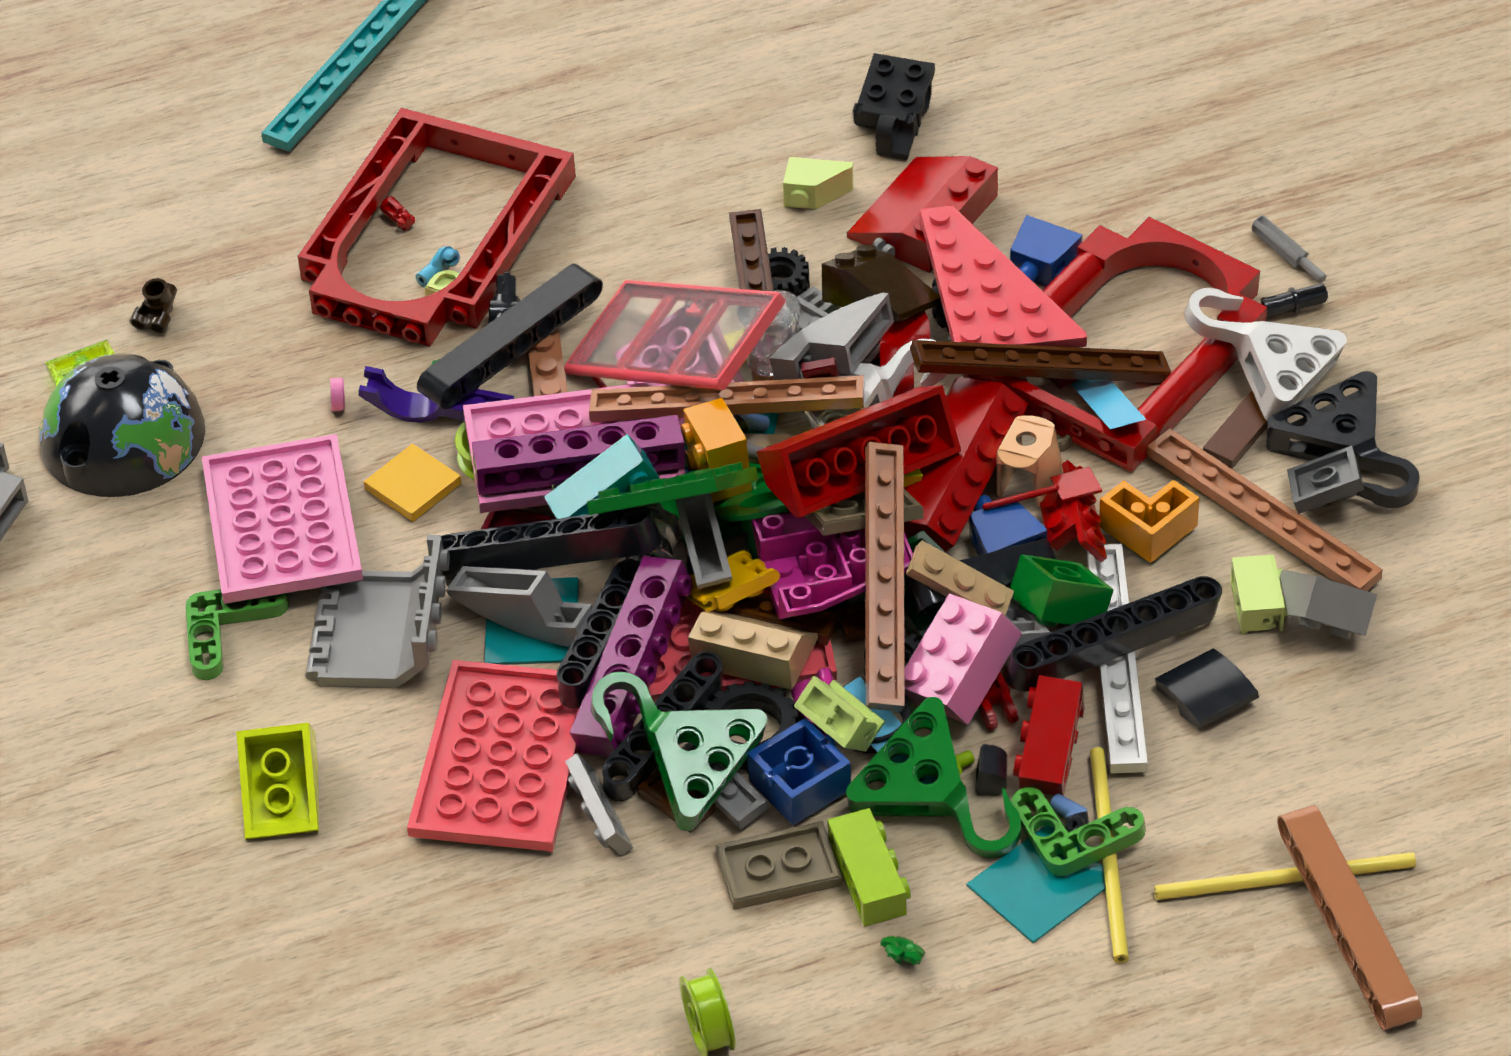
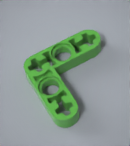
(212, 619)
(1063, 842)

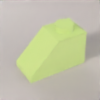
(815, 182)

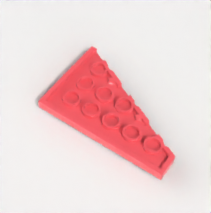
(987, 293)

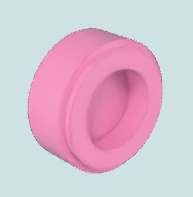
(337, 394)

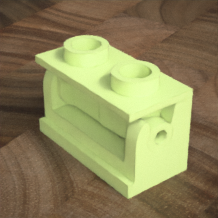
(1257, 593)
(839, 714)

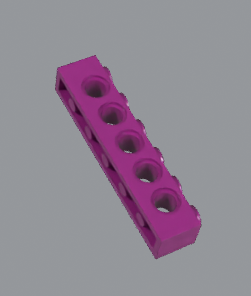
(557, 455)
(634, 648)

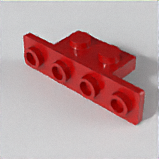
(1073, 519)

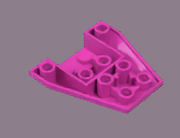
(812, 567)

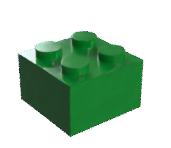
(1059, 590)

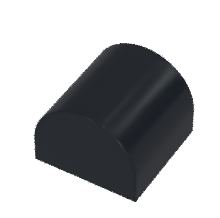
(991, 771)

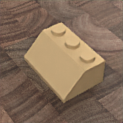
(753, 647)

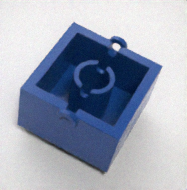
(799, 771)

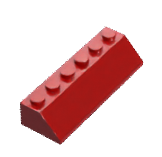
(830, 459)
(953, 485)

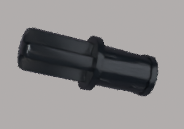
(1295, 300)

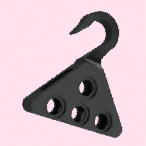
(1343, 424)

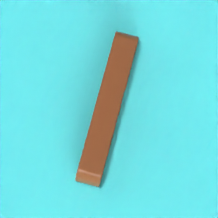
(1349, 917)

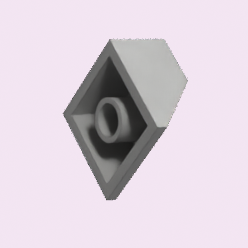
(1327, 603)

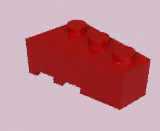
(1049, 734)

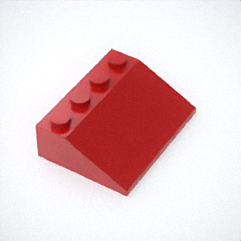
(923, 184)

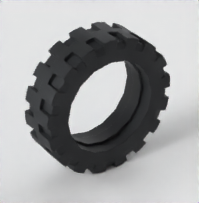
(756, 697)

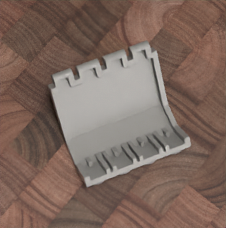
(379, 627)

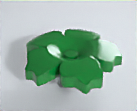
(902, 949)

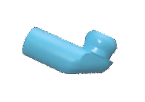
(442, 260)

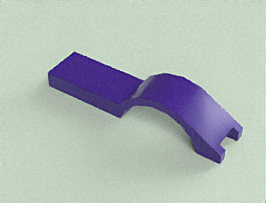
(415, 406)

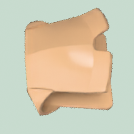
(1040, 458)

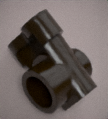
(156, 306)

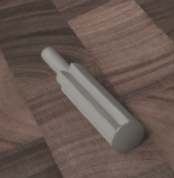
(1285, 246)

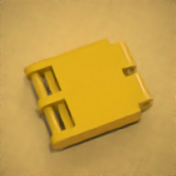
(749, 580)

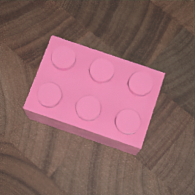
(960, 657)

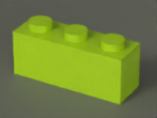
(868, 867)

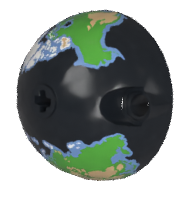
(132, 416)

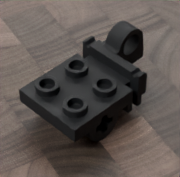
(893, 102)

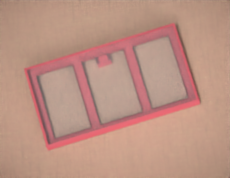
(675, 334)

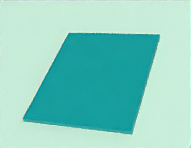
(509, 647)
(1032, 896)

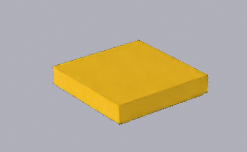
(412, 482)

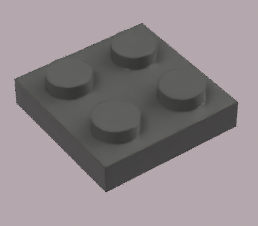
(1325, 480)

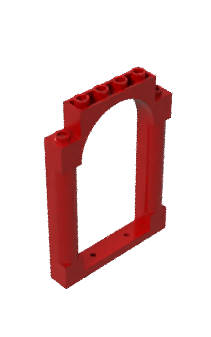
(1098, 260)
(468, 296)

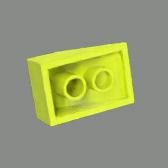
(279, 780)

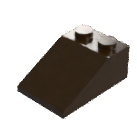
(872, 272)

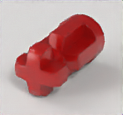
(397, 213)

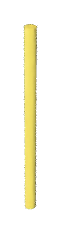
(1110, 863)
(1275, 877)

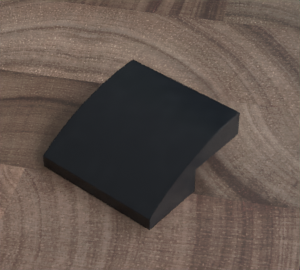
(1207, 688)

